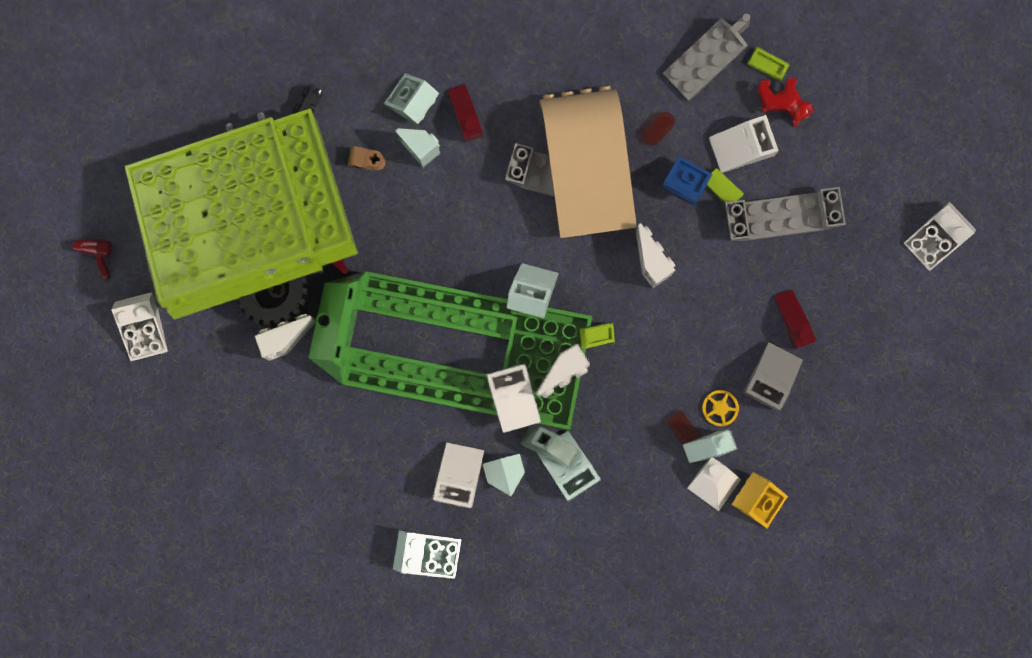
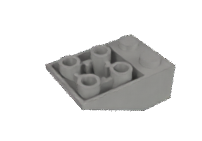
(773, 377)

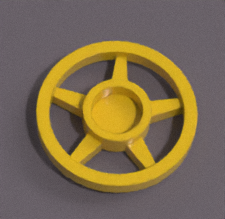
(720, 408)

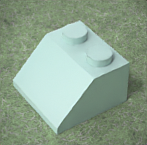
(412, 98)
(419, 144)

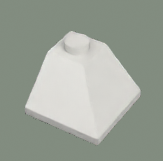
(714, 483)

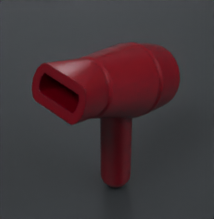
(98, 249)

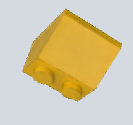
(760, 499)

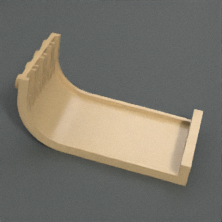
(588, 162)

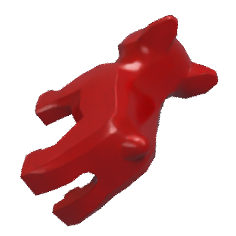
(785, 100)

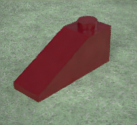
(465, 113)
(795, 320)

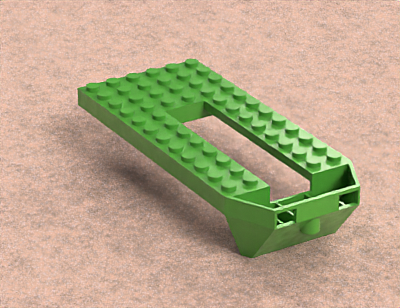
(531, 342)

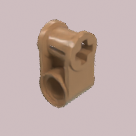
(363, 158)

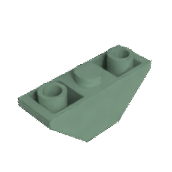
(549, 445)

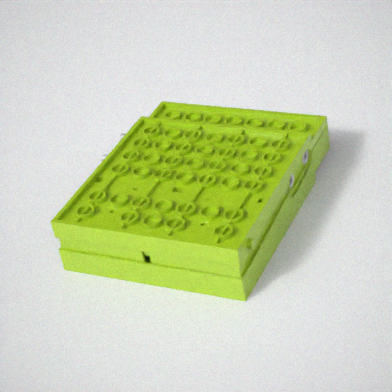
(239, 212)

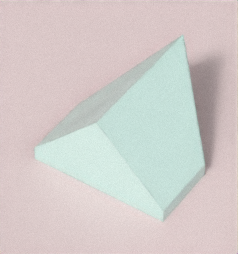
(505, 473)

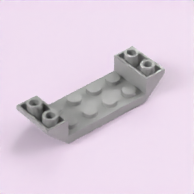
(530, 170)
(785, 215)

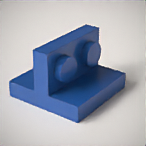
(687, 180)

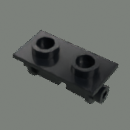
(309, 96)

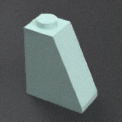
(709, 446)

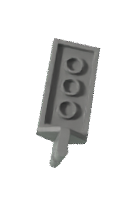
(707, 57)

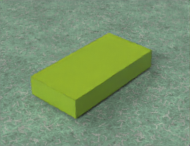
(768, 64)
(723, 187)
(597, 335)

